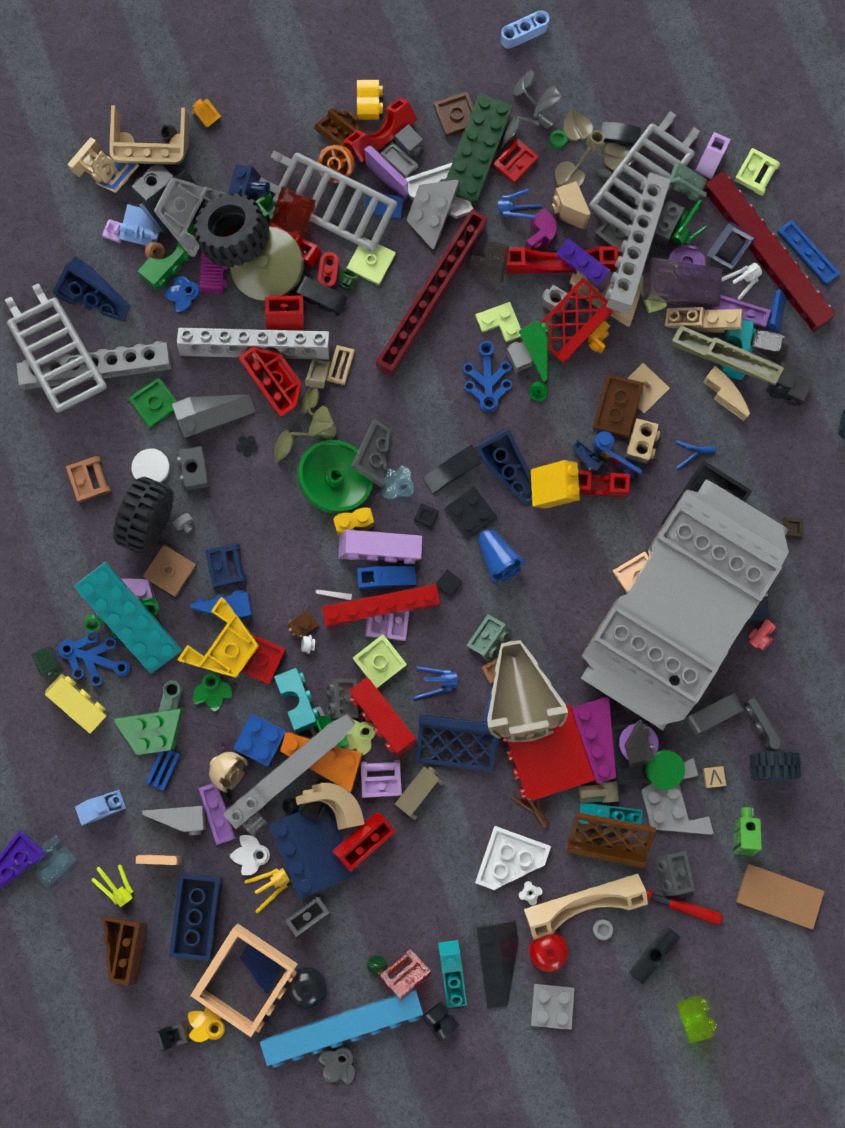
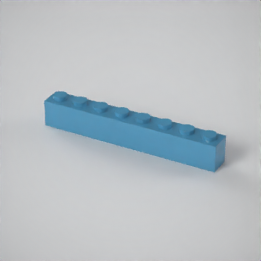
(340, 1027)

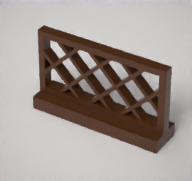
(610, 849)

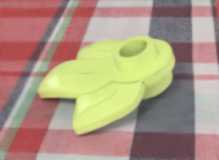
(357, 739)

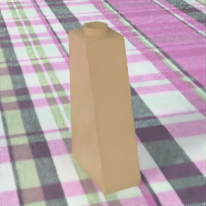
(583, 290)

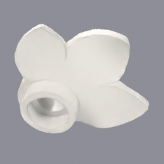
(247, 856)

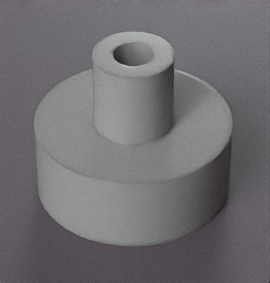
(184, 522)

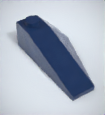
(84, 285)
(506, 462)

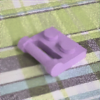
(383, 785)

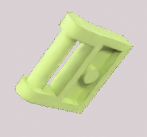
(751, 169)

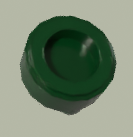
(348, 278)
(376, 964)

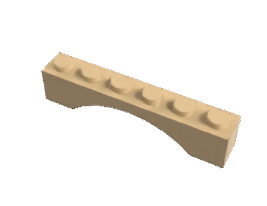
(622, 893)

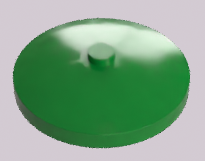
(329, 480)

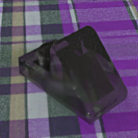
(770, 345)

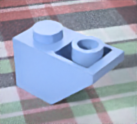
(100, 807)

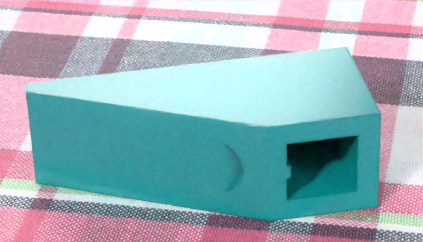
(612, 812)
(452, 974)

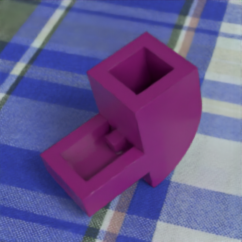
(545, 230)

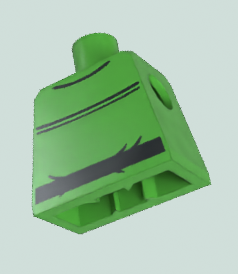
(747, 841)

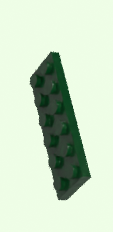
(479, 146)

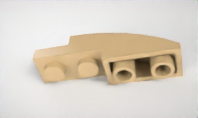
(705, 320)

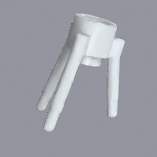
(749, 273)

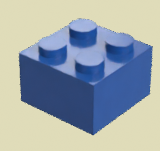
(260, 740)

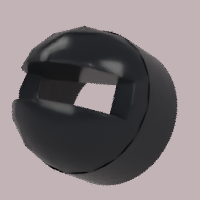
(168, 132)
(290, 809)

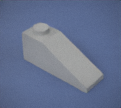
(183, 819)

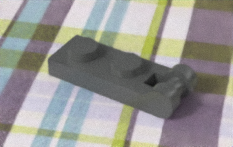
(762, 724)

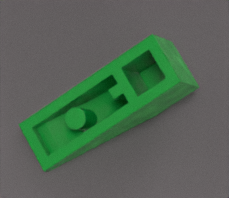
(537, 343)

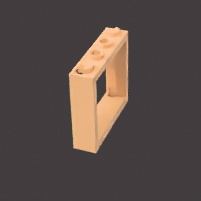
(223, 1009)

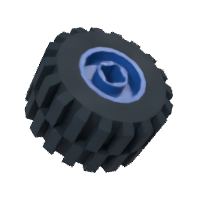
(775, 766)

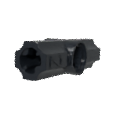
(662, 943)

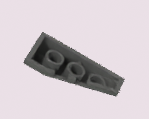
(208, 412)

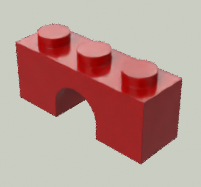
(610, 486)

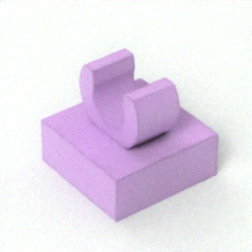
(112, 231)

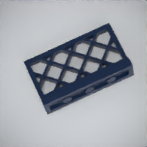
(455, 724)

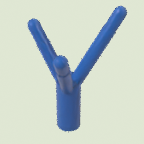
(699, 450)

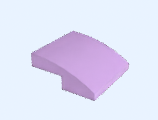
(391, 625)

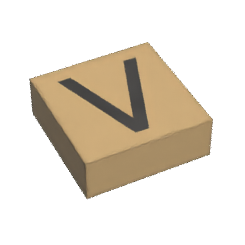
(714, 777)

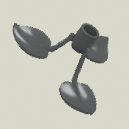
(541, 115)

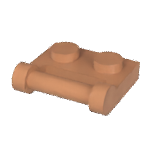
(82, 481)

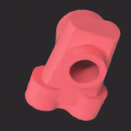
(760, 637)

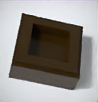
(794, 527)

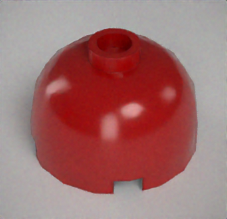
(549, 952)

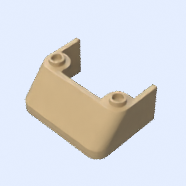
(126, 151)

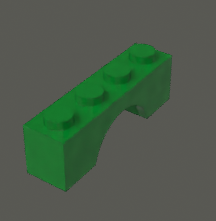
(158, 271)

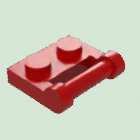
(518, 164)

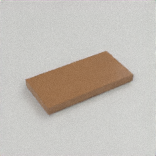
(780, 896)

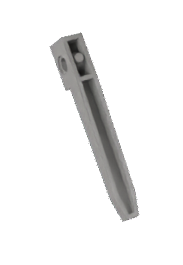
(288, 771)

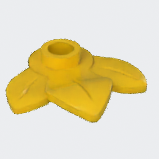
(202, 1024)

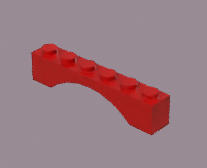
(532, 261)
(380, 605)

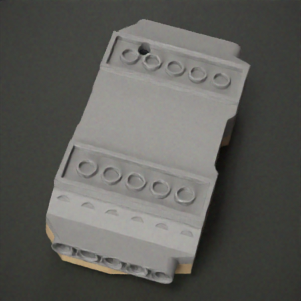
(686, 605)

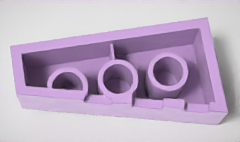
(380, 546)

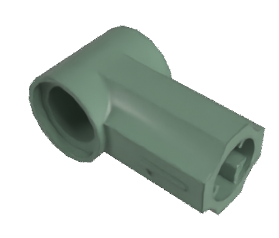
(170, 701)

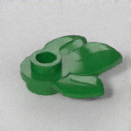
(212, 694)

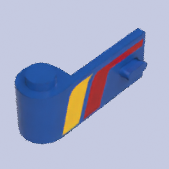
(603, 445)

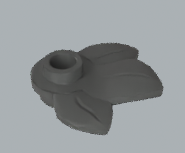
(335, 1067)

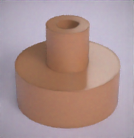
(154, 250)

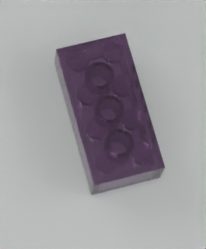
(681, 283)

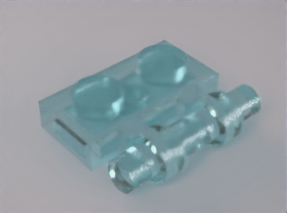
(56, 865)

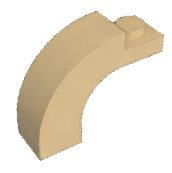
(341, 801)

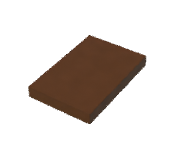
(618, 405)

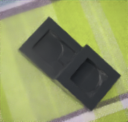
(618, 132)

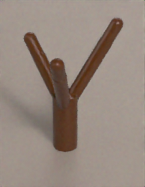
(536, 810)

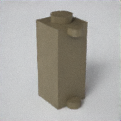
(418, 791)

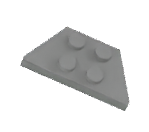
(431, 209)

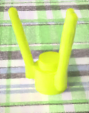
(119, 896)

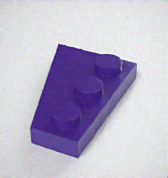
(18, 857)

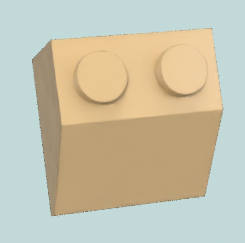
(570, 205)

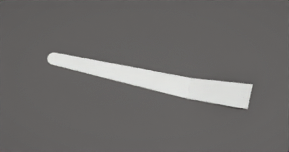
(335, 594)

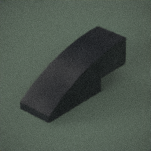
(452, 469)

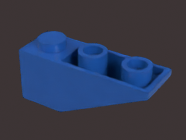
(386, 577)
(238, 602)

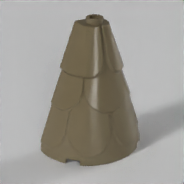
(522, 697)

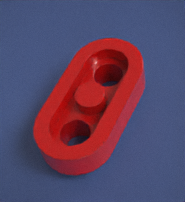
(327, 271)

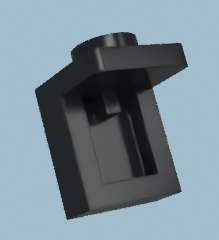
(173, 1035)

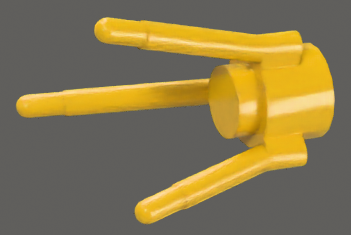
(278, 879)

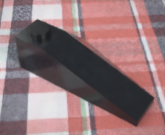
(497, 954)

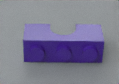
(584, 263)

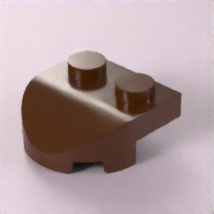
(337, 126)

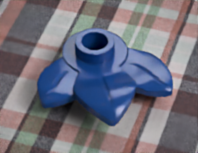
(180, 295)

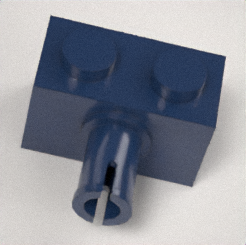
(246, 182)

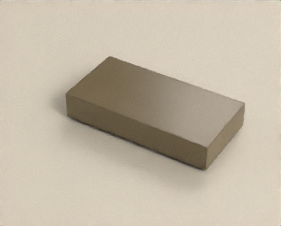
(317, 373)

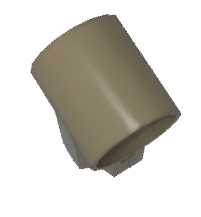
(596, 793)

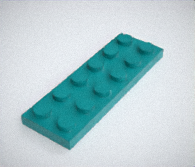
(127, 617)

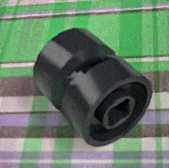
(440, 1021)

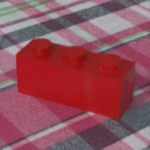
(363, 841)

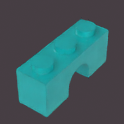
(742, 339)
(291, 684)

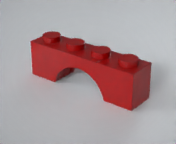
(398, 116)

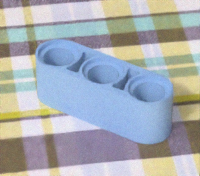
(530, 23)

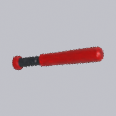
(687, 908)

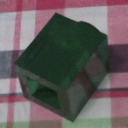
(46, 662)

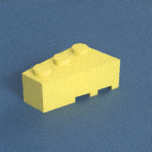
(75, 702)

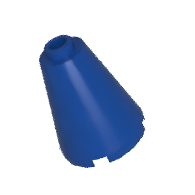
(499, 557)

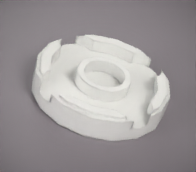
(151, 464)

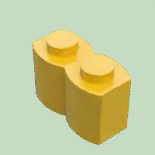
(368, 99)
(358, 520)

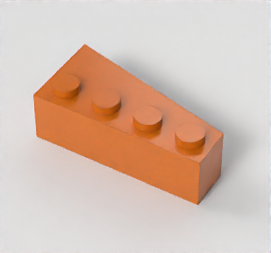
(337, 765)

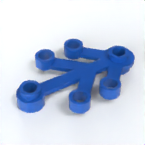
(486, 380)
(90, 657)

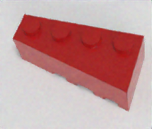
(383, 716)

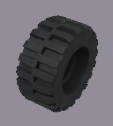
(223, 214)
(143, 515)

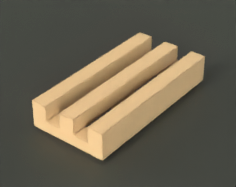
(336, 380)

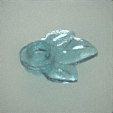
(395, 481)

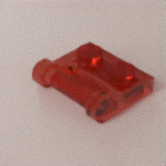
(408, 978)

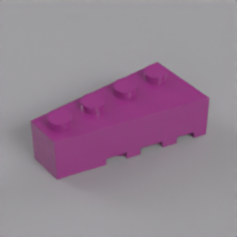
(596, 733)

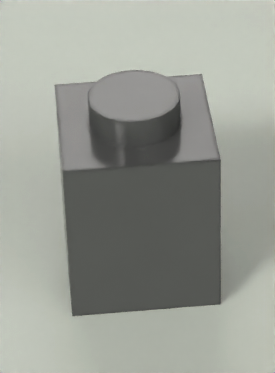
(409, 141)

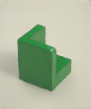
(267, 206)

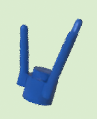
(507, 207)
(448, 679)

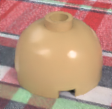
(227, 770)

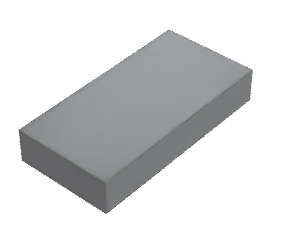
(399, 160)

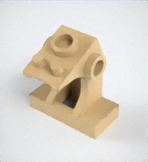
(95, 163)

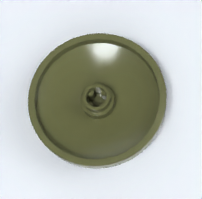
(274, 270)

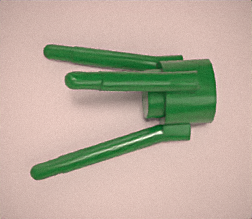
(681, 234)

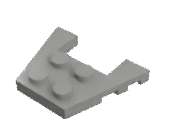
(178, 208)
(667, 808)

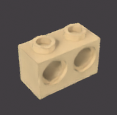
(639, 440)

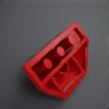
(272, 378)

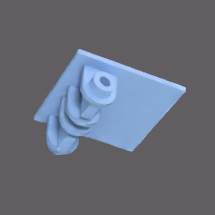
(137, 227)

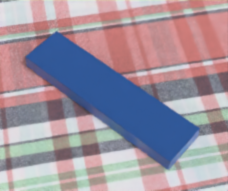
(808, 252)

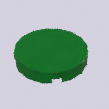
(666, 770)

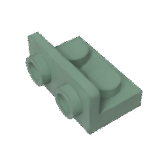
(687, 182)
(489, 638)

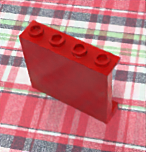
(551, 762)

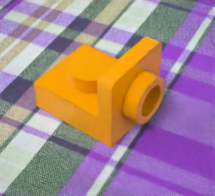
(205, 112)
(596, 338)

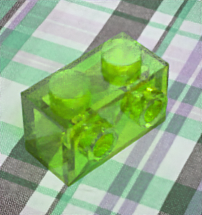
(696, 1018)

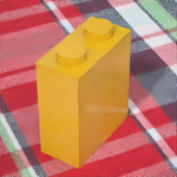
(555, 484)

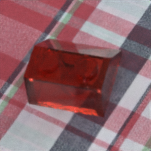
(293, 211)

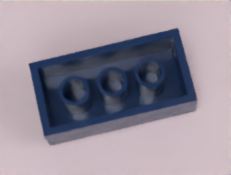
(195, 917)

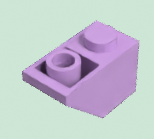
(712, 155)

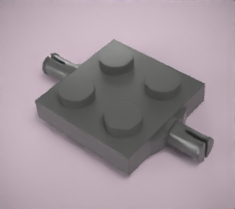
(611, 234)

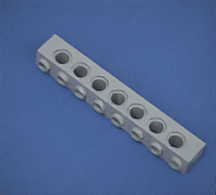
(657, 187)
(234, 342)
(160, 362)

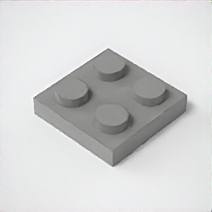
(552, 1006)

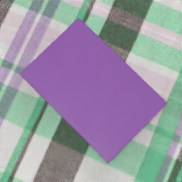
(386, 172)

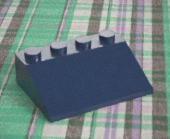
(309, 853)

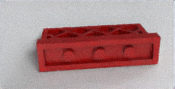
(588, 328)

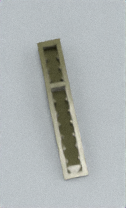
(727, 355)

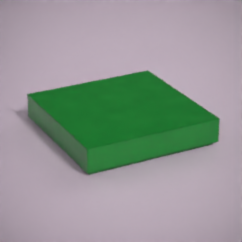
(153, 402)

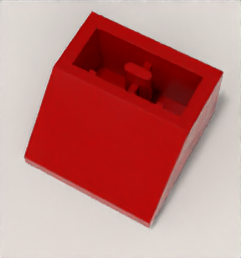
(284, 313)

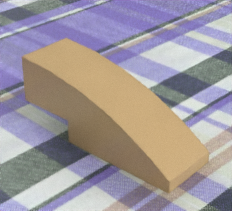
(727, 393)

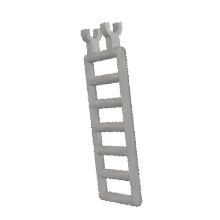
(633, 153)
(344, 180)
(36, 364)

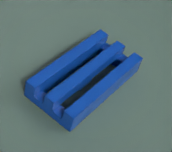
(156, 784)

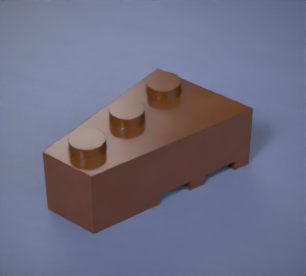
(124, 948)

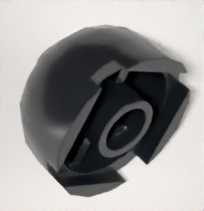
(306, 988)

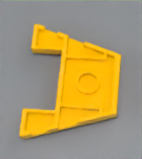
(231, 648)

